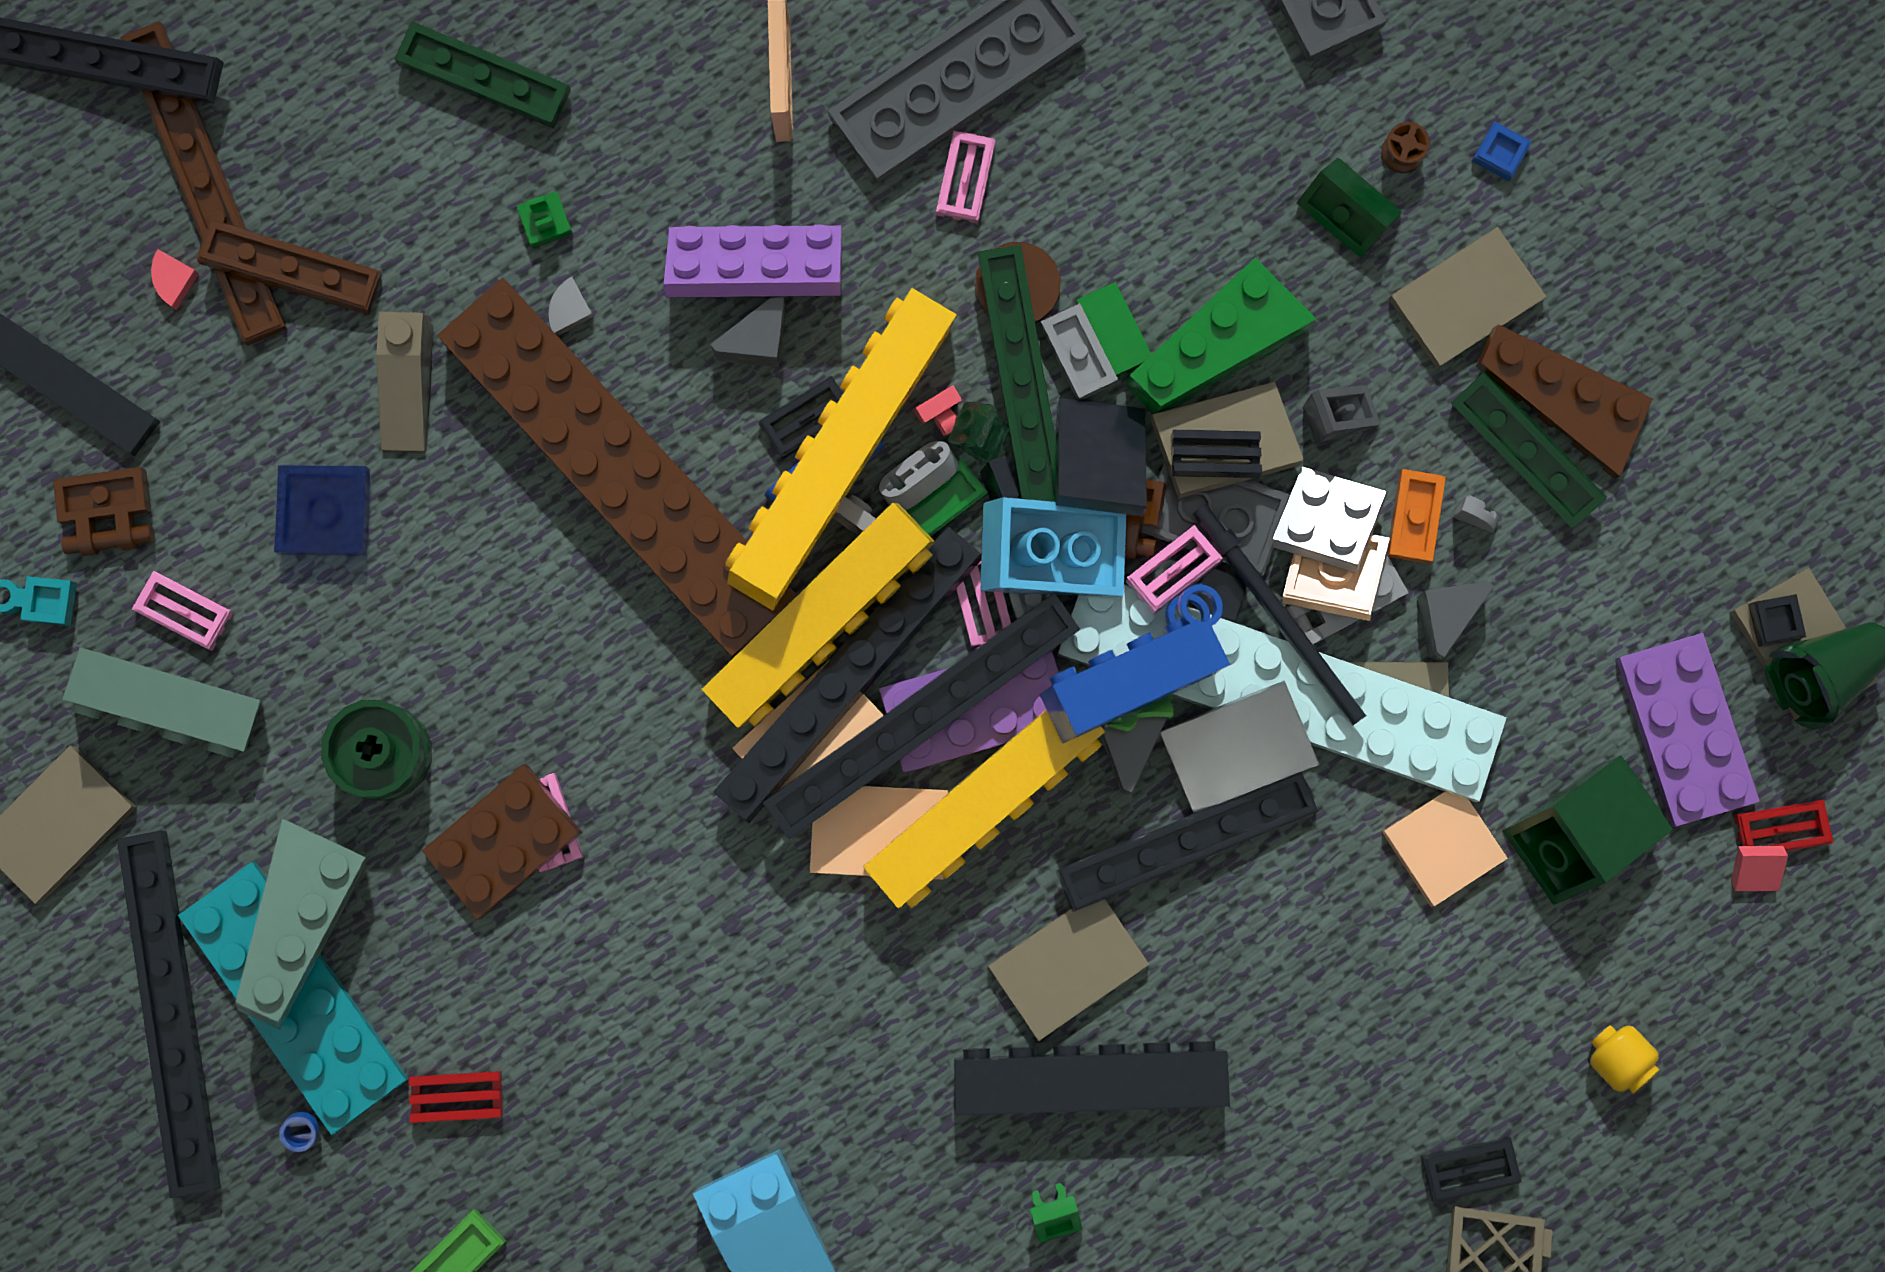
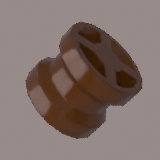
(1409, 138)

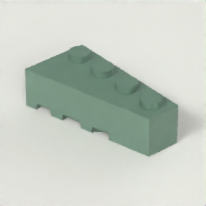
(161, 700)
(297, 913)

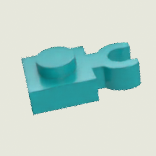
(41, 600)

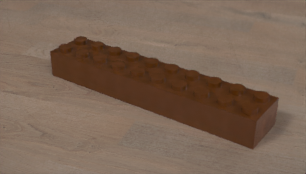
(608, 460)

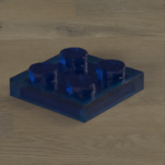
(322, 510)

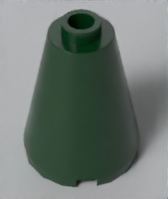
(1826, 672)

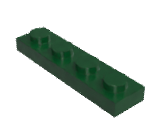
(482, 74)
(1529, 450)

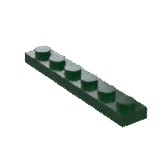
(1020, 371)

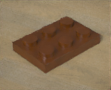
(502, 841)

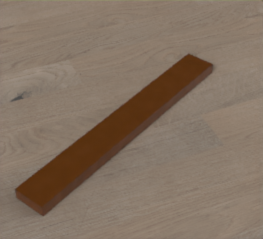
(207, 194)

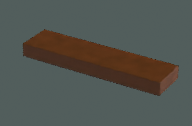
(289, 267)

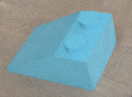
(1051, 549)
(762, 1220)

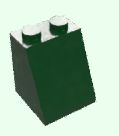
(1588, 831)

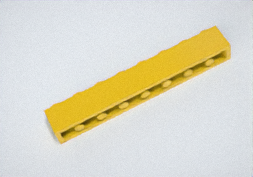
(840, 449)

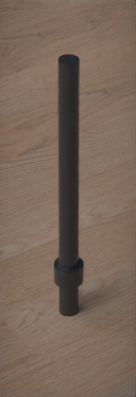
(1227, 545)

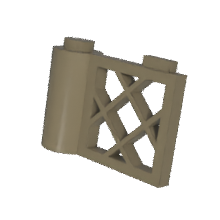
(1539, 1247)

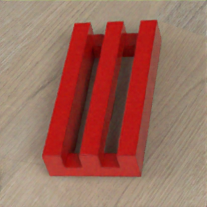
(1747, 835)
(416, 1099)

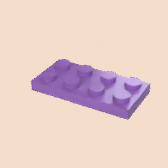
(753, 261)
(983, 726)
(1687, 730)

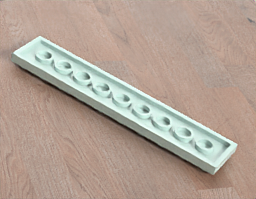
(1405, 725)

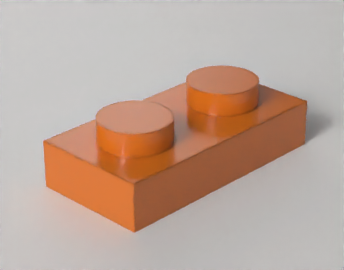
(1416, 516)

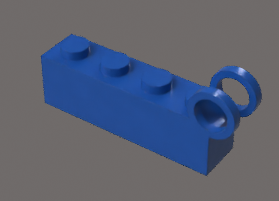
(1142, 674)

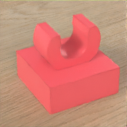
(939, 409)

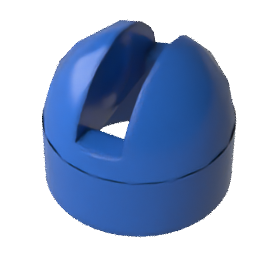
(301, 1139)

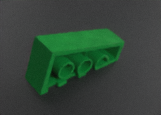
(1229, 332)

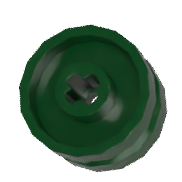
(351, 743)

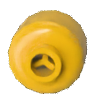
(1624, 1058)

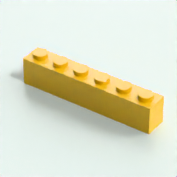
(819, 616)
(974, 809)

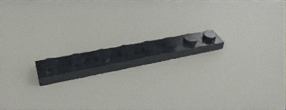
(847, 676)
(921, 716)
(168, 1014)

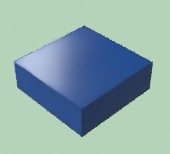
(1501, 151)

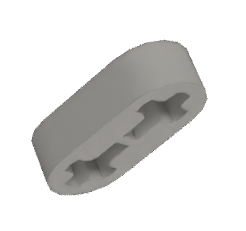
(919, 475)

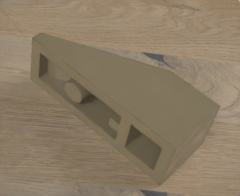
(403, 380)

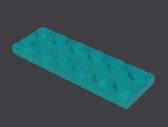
(325, 1037)

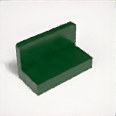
(1348, 207)

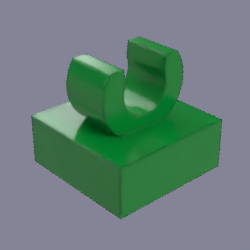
(544, 219)
(1055, 1217)

